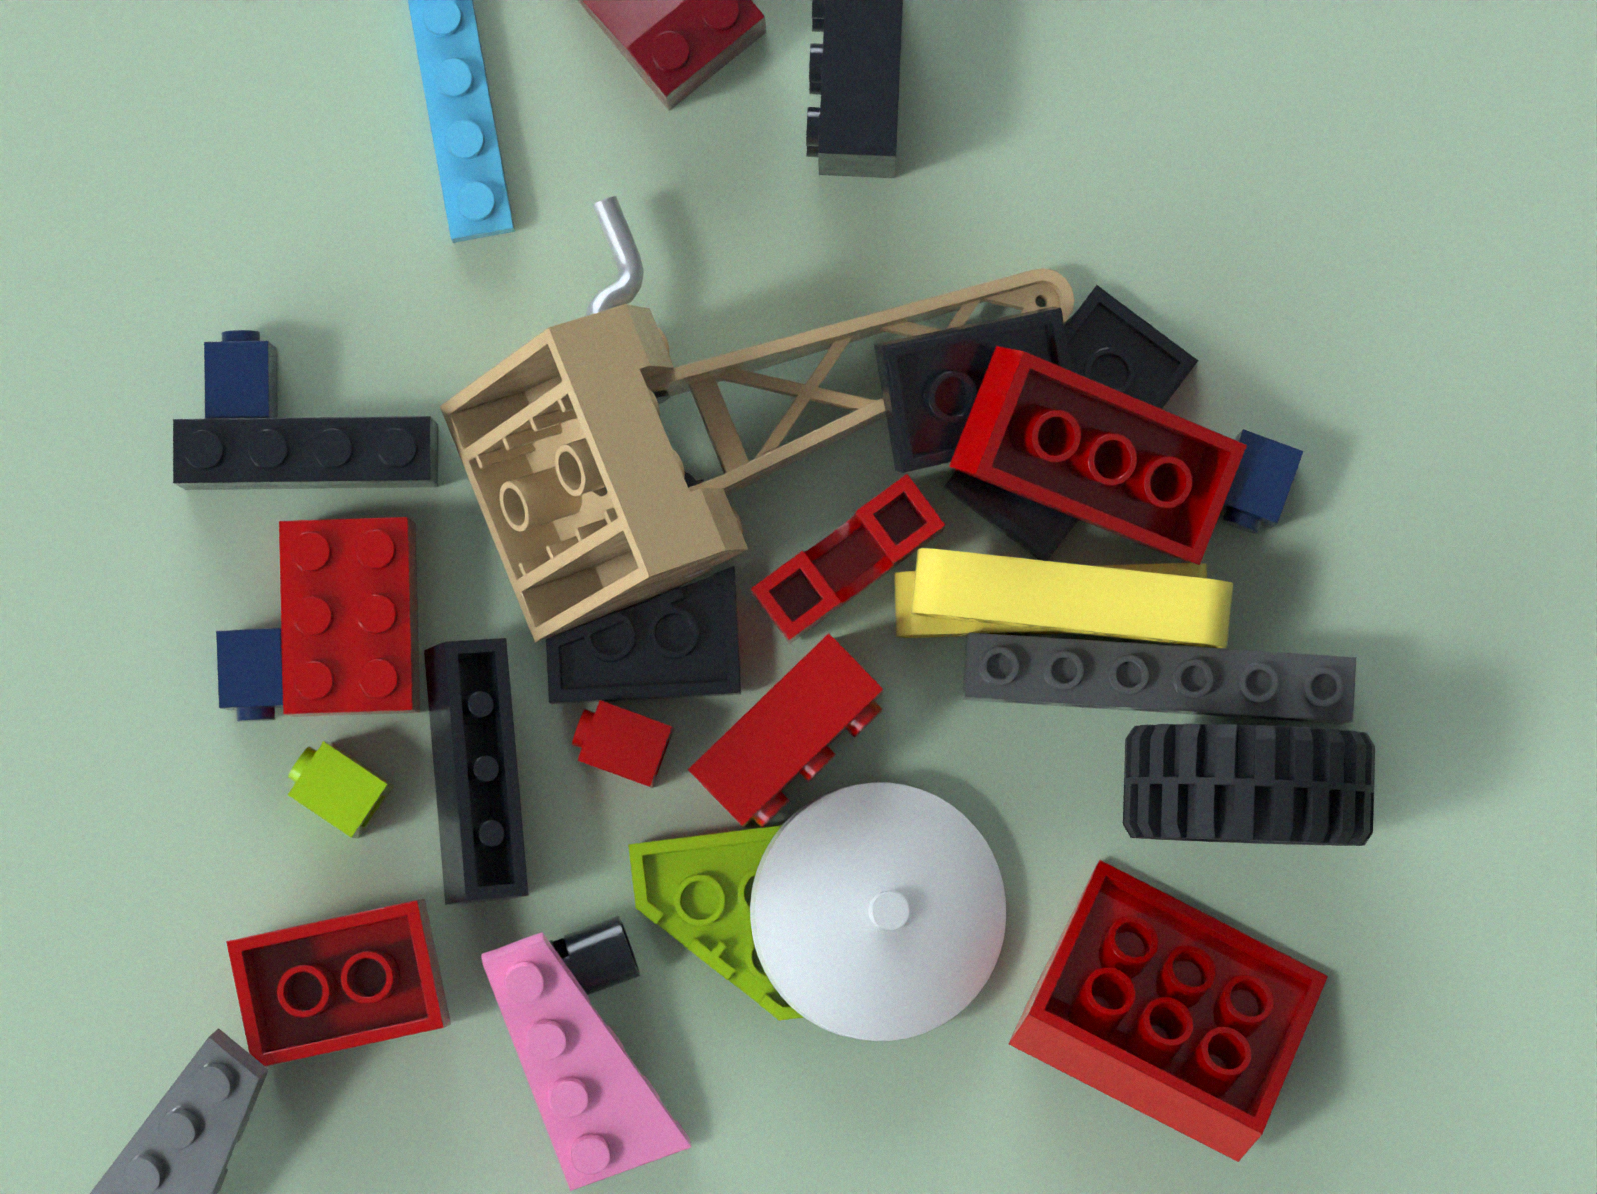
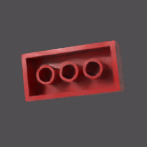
(1097, 454)

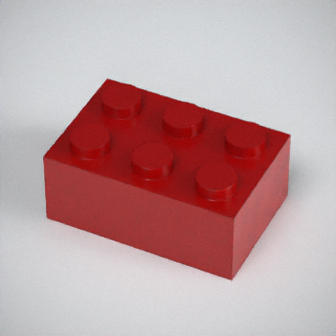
(349, 617)
(789, 733)
(339, 983)

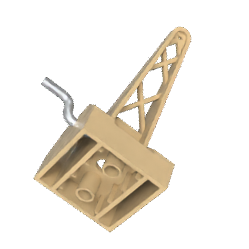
(584, 416)

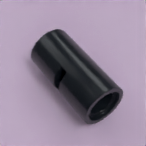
(599, 955)

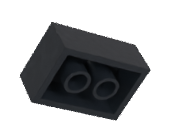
(858, 87)

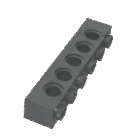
(1159, 678)

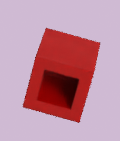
(622, 742)

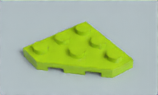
(703, 899)

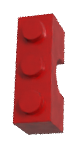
(848, 559)

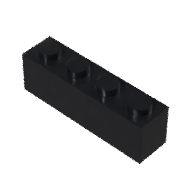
(305, 453)
(475, 771)

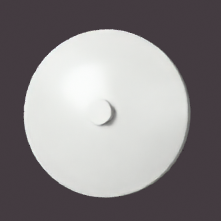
(878, 911)

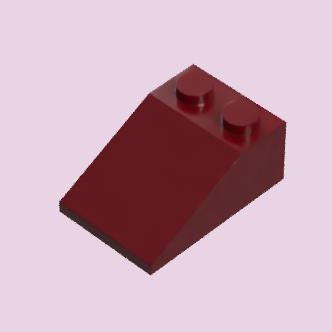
(678, 41)

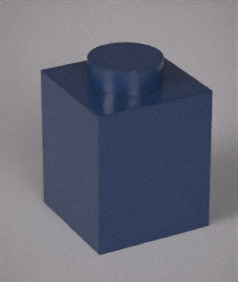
(240, 376)
(1260, 483)
(250, 672)

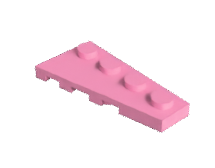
(583, 1081)

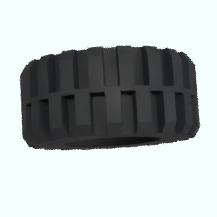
(1249, 784)

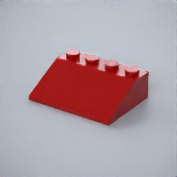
(1170, 1011)

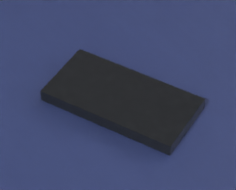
(1108, 347)

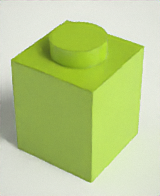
(338, 788)

